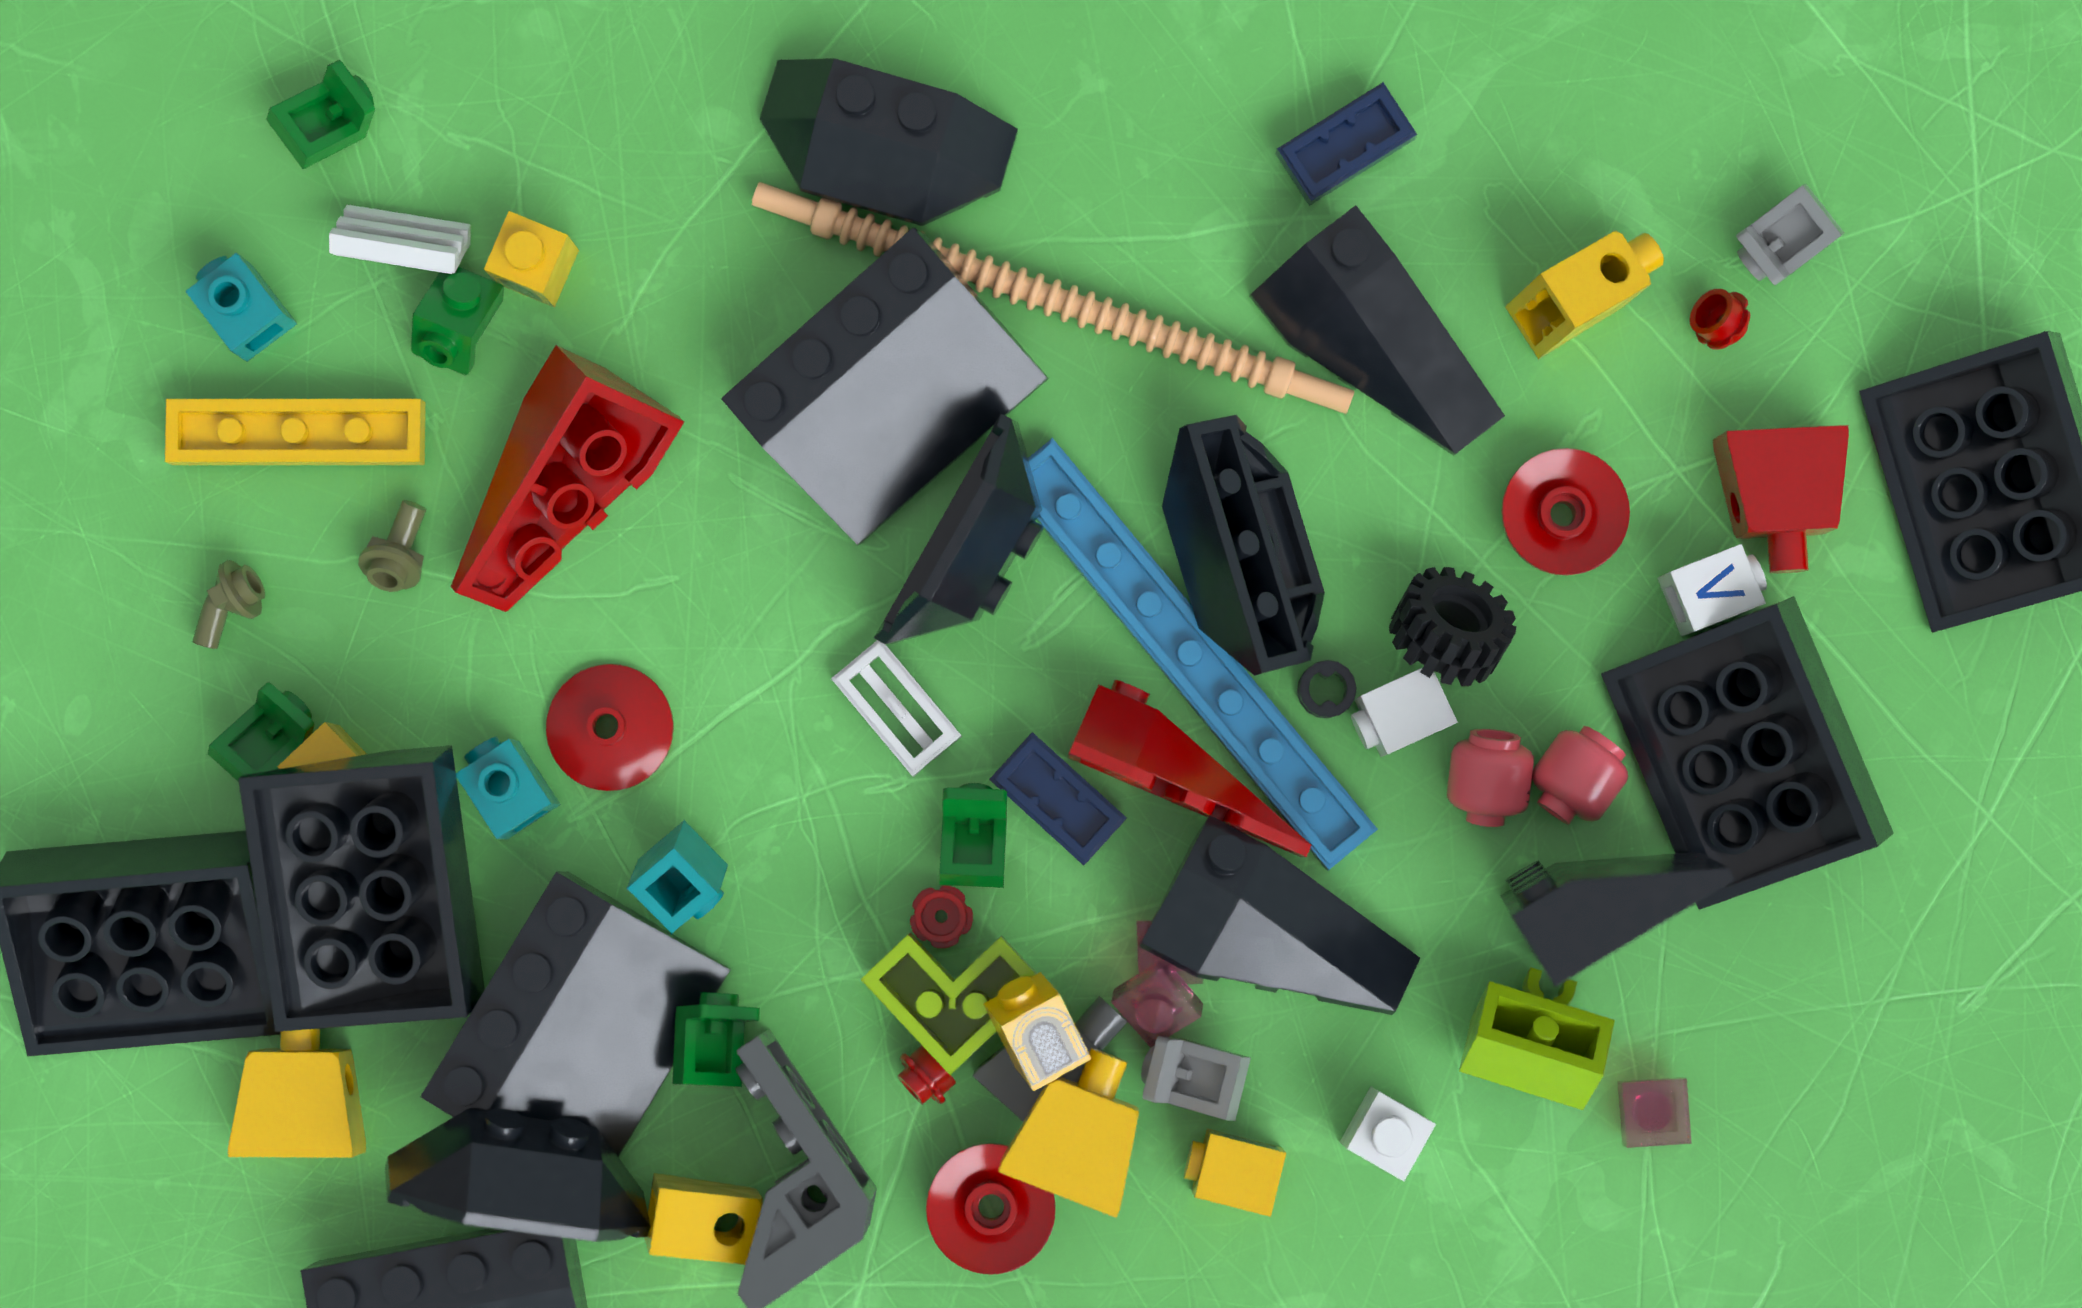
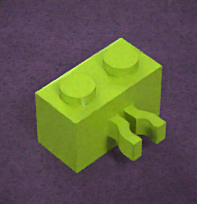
(1537, 1042)

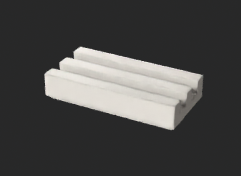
(400, 239)
(930, 749)

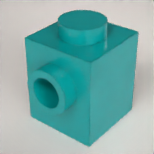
(240, 305)
(506, 786)
(679, 877)

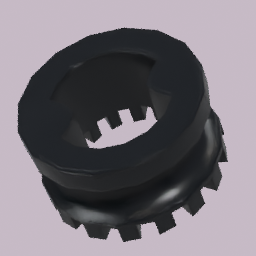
(1326, 669)

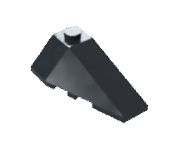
(1368, 323)
(1264, 922)

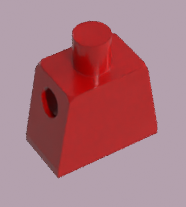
(1783, 487)

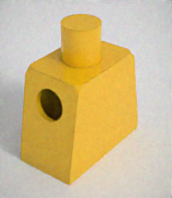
(1584, 290)
(298, 1102)
(1078, 1137)
(685, 1214)

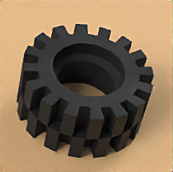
(1452, 626)

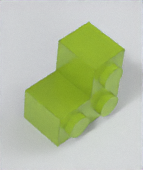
(935, 1007)

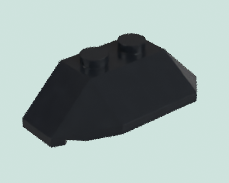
(883, 140)
(973, 543)
(1242, 546)
(519, 1177)

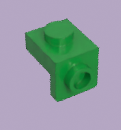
(324, 116)
(454, 319)
(263, 733)
(973, 836)
(708, 1040)

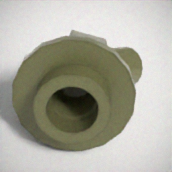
(394, 555)
(235, 591)

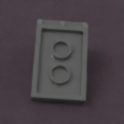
(793, 1230)

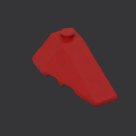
(565, 461)
(1153, 754)

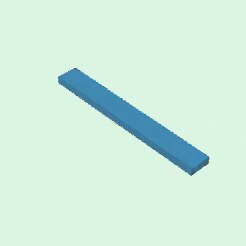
(1193, 662)

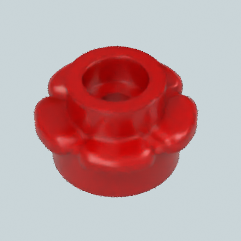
(1720, 318)
(924, 922)
(925, 1076)

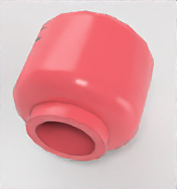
(1580, 775)
(1490, 776)

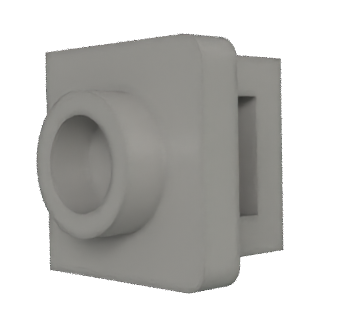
(1787, 236)
(1194, 1077)

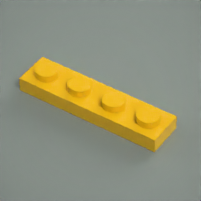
(295, 432)

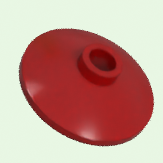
(1597, 507)
(641, 736)
(983, 1242)

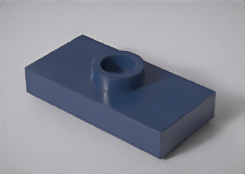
(1346, 143)
(1058, 798)

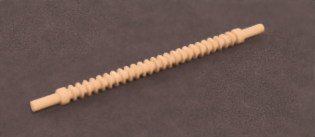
(1277, 376)

